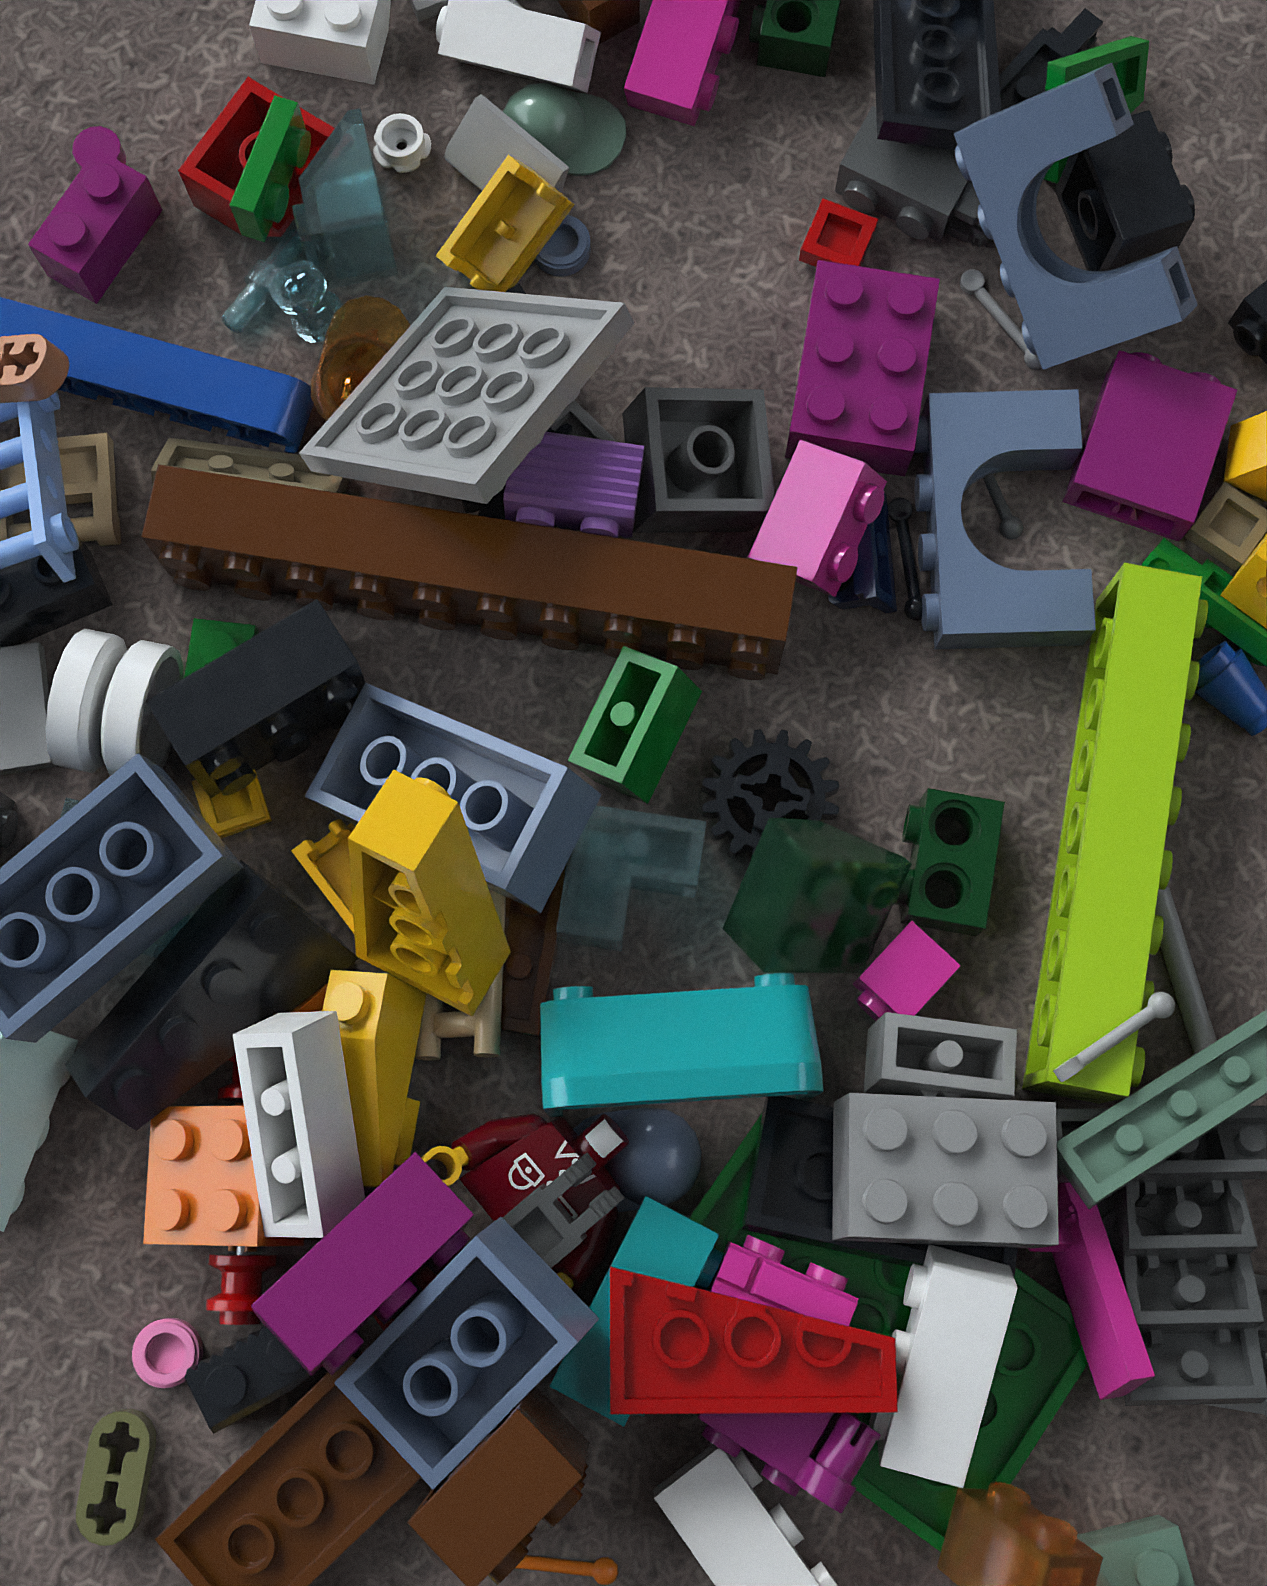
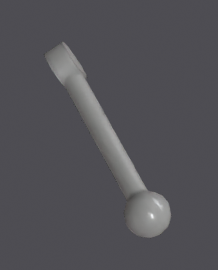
(972, 283)
(1160, 1006)

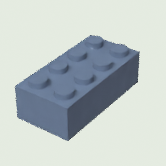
(515, 803)
(100, 893)

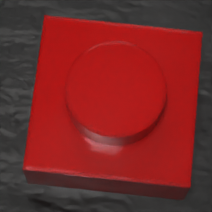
(838, 235)

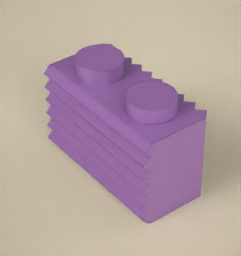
(577, 485)

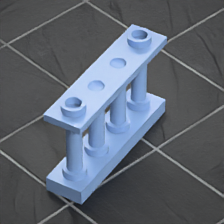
(43, 491)

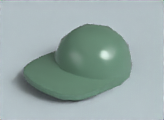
(572, 125)

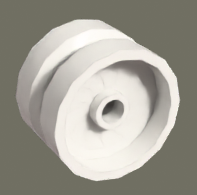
(100, 704)

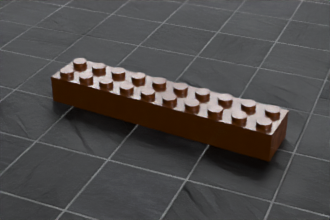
(470, 571)

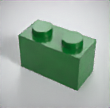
(635, 724)

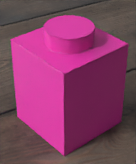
(904, 974)

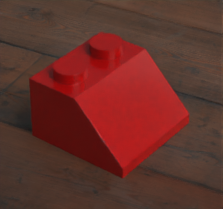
(222, 154)

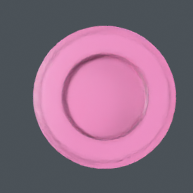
(166, 1352)

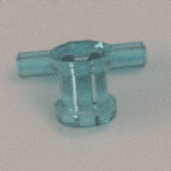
(292, 286)

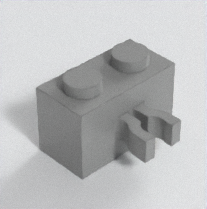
(939, 1058)

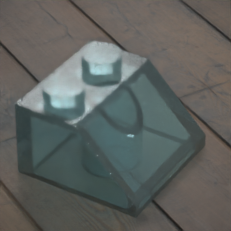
(344, 209)

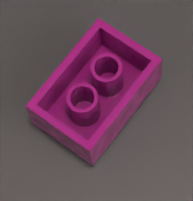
(864, 364)
(365, 1267)

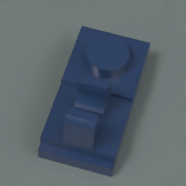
(874, 570)

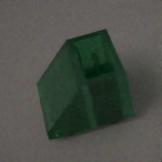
(814, 898)

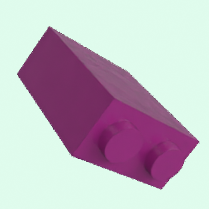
(1150, 445)

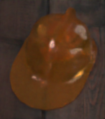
(352, 347)

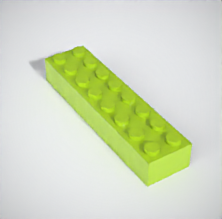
(1116, 831)

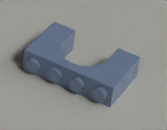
(1062, 306)
(971, 596)

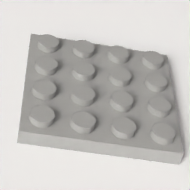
(467, 391)

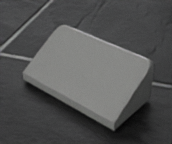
(487, 139)

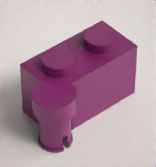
(96, 218)
(799, 1449)

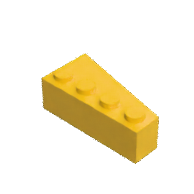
(423, 894)

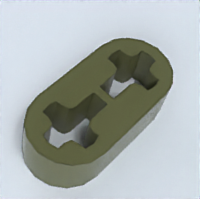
(100, 1474)

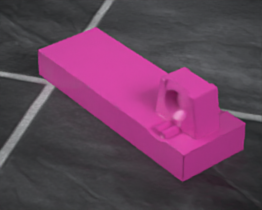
(1098, 1298)

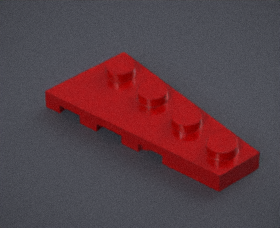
(728, 1355)

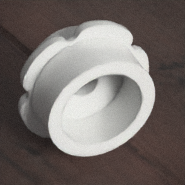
(399, 129)

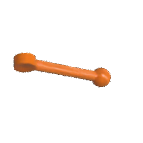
(603, 1570)

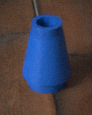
(1233, 687)

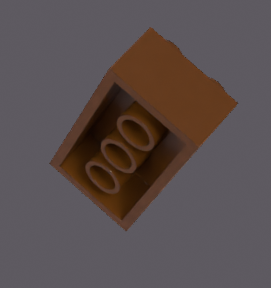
(501, 1490)

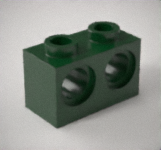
(795, 52)
(964, 866)

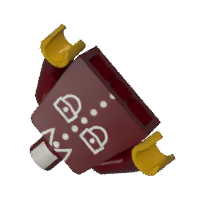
(520, 1153)

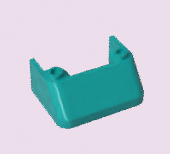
(678, 1046)

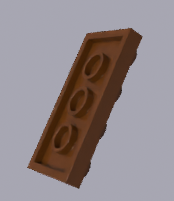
(291, 1497)

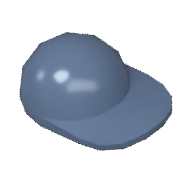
(658, 1161)

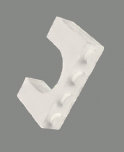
(518, 41)

